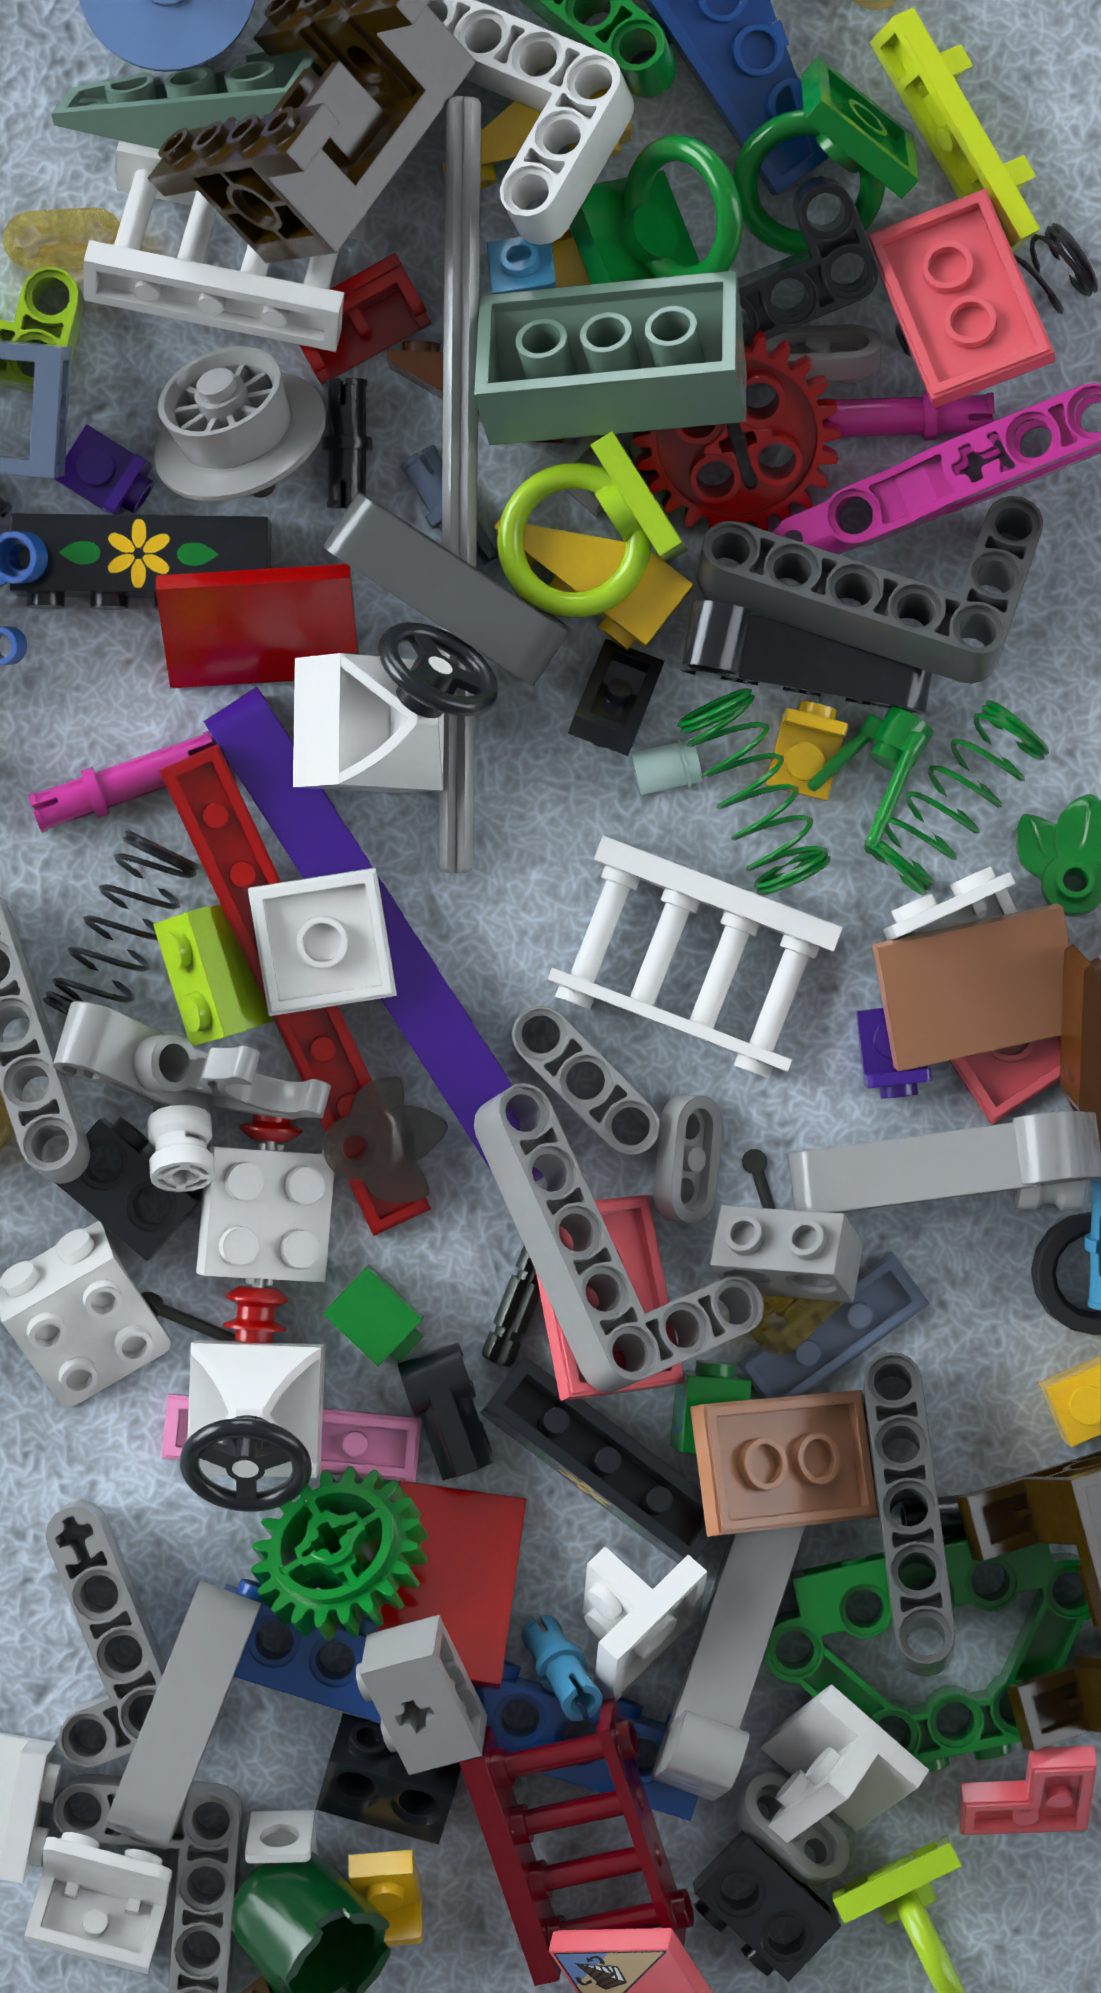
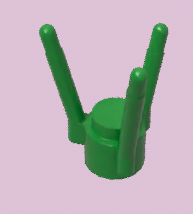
(896, 747)

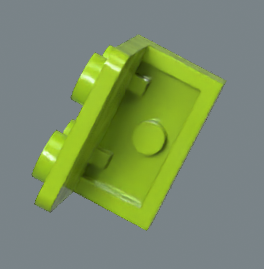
(210, 975)

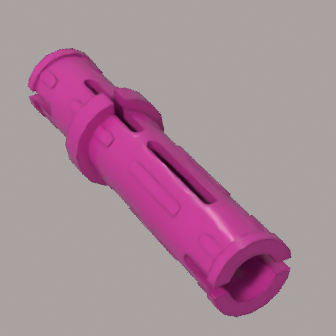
(912, 416)
(111, 786)

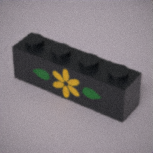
(122, 554)
(600, 1460)

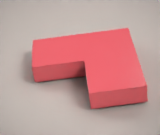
(1050, 1799)

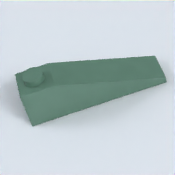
(148, 113)

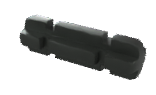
(513, 1314)

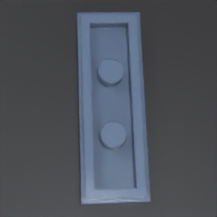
(881, 1303)

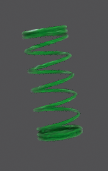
(728, 709)
(1001, 718)

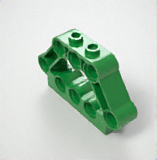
(1039, 1647)

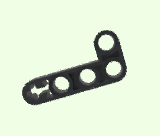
(810, 267)
(757, 649)

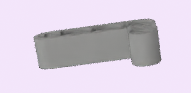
(98, 1627)
(182, 1715)

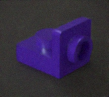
(106, 473)
(878, 1062)

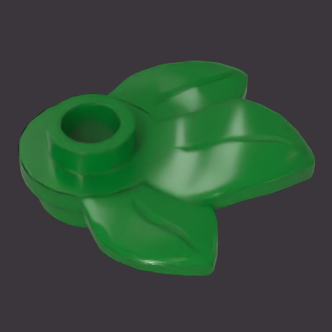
(1064, 849)

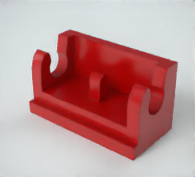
(377, 313)

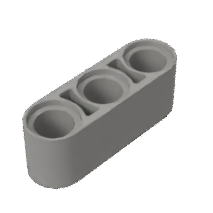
(595, 1111)

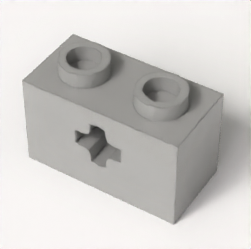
(422, 1695)

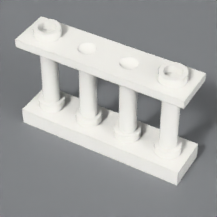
(203, 292)
(742, 917)

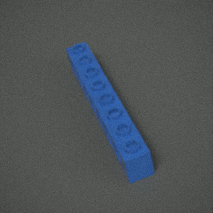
(304, 1676)

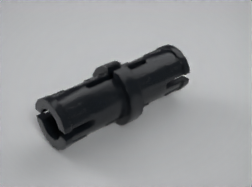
(346, 440)

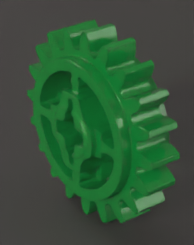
(347, 1557)

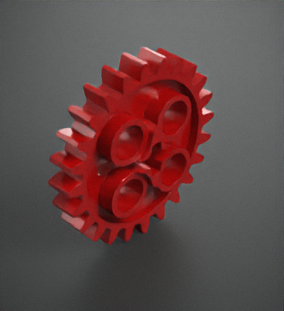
(789, 419)

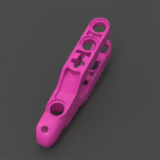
(933, 480)

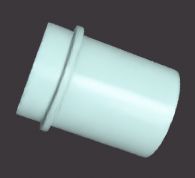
(666, 767)

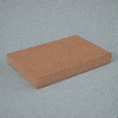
(973, 986)
(783, 1462)

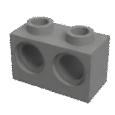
(788, 1252)

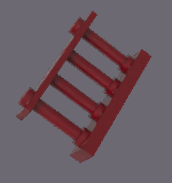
(531, 1882)

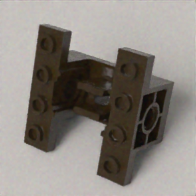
(332, 141)
(1051, 1508)

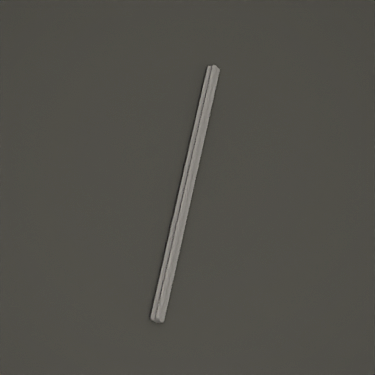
(460, 444)

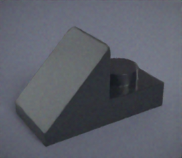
(616, 697)

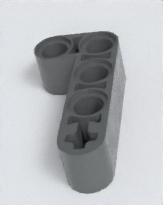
(446, 589)

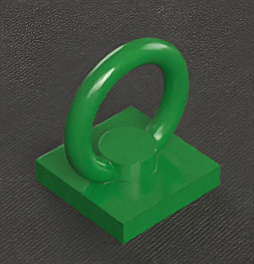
(849, 131)
(634, 224)

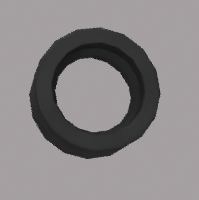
(1045, 1278)

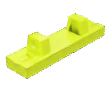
(949, 125)

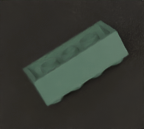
(611, 358)

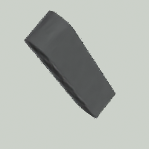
(910, 1482)

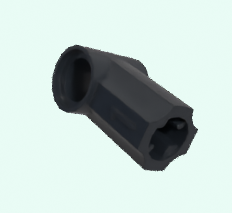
(444, 1400)

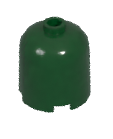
(309, 1929)

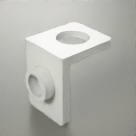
(281, 1837)

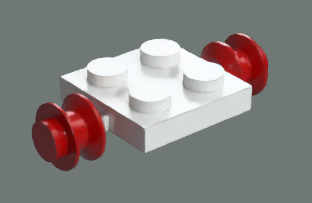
(265, 1223)

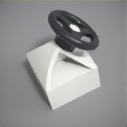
(382, 716)
(253, 1417)

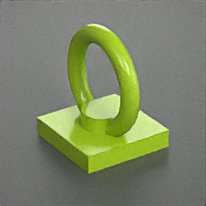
(628, 506)
(902, 1893)

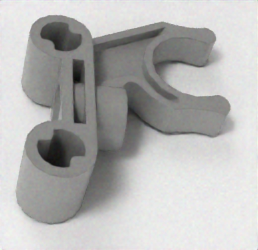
(169, 1071)

